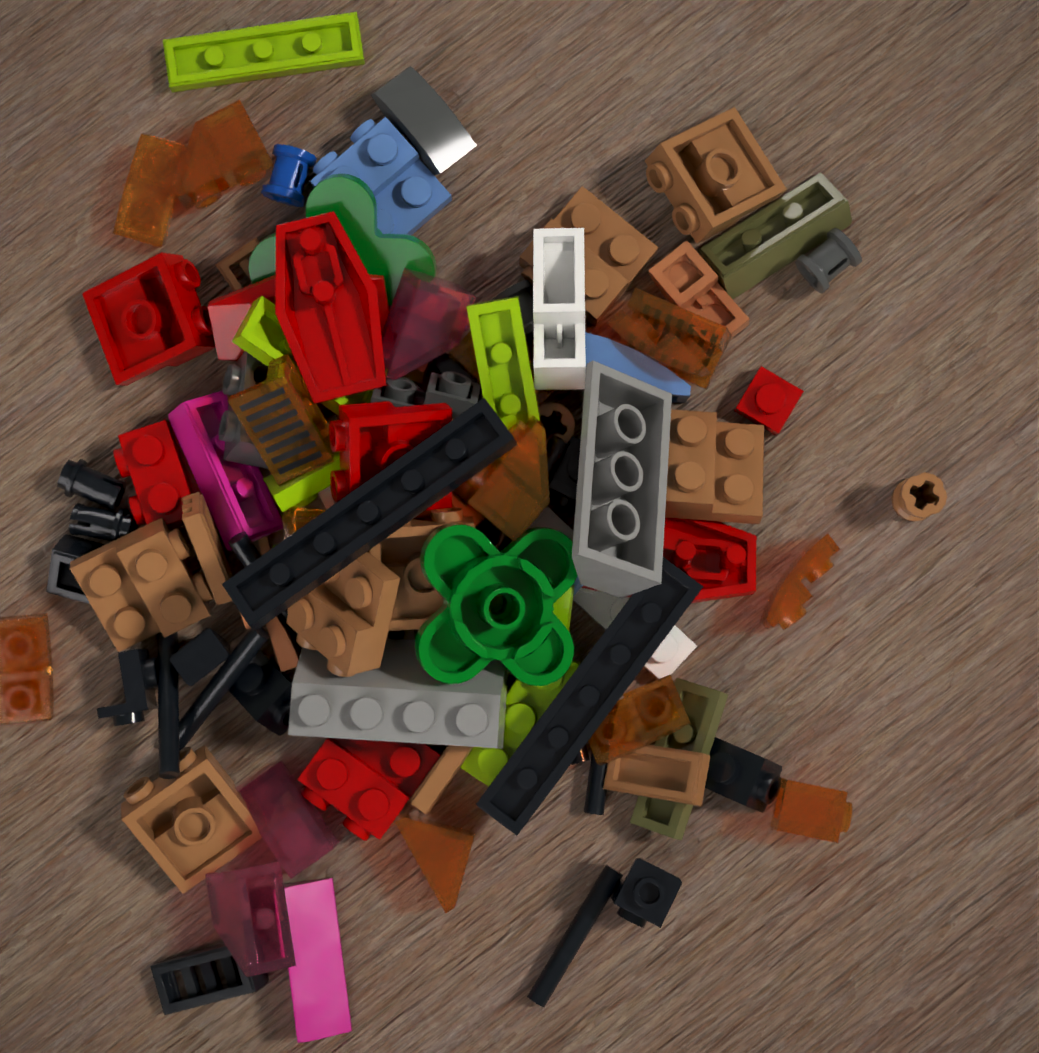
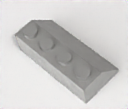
(621, 483)
(398, 702)

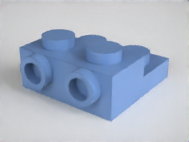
(401, 183)

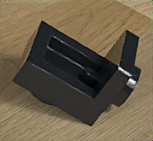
(139, 684)
(265, 693)
(742, 775)
(646, 894)

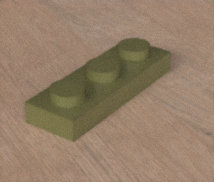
(704, 711)

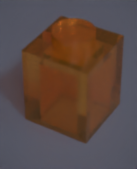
(811, 810)

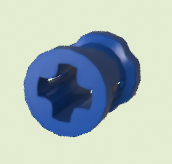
(289, 175)

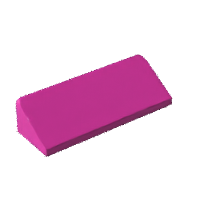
(231, 490)
(319, 973)

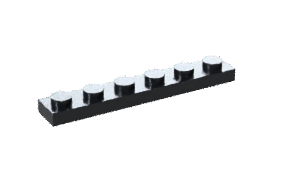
(369, 514)
(587, 698)

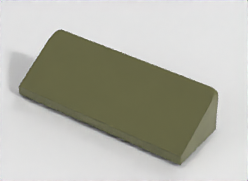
(776, 235)

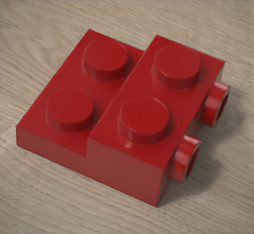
(150, 317)
(376, 436)
(157, 472)
(366, 780)

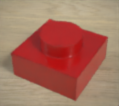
(768, 400)

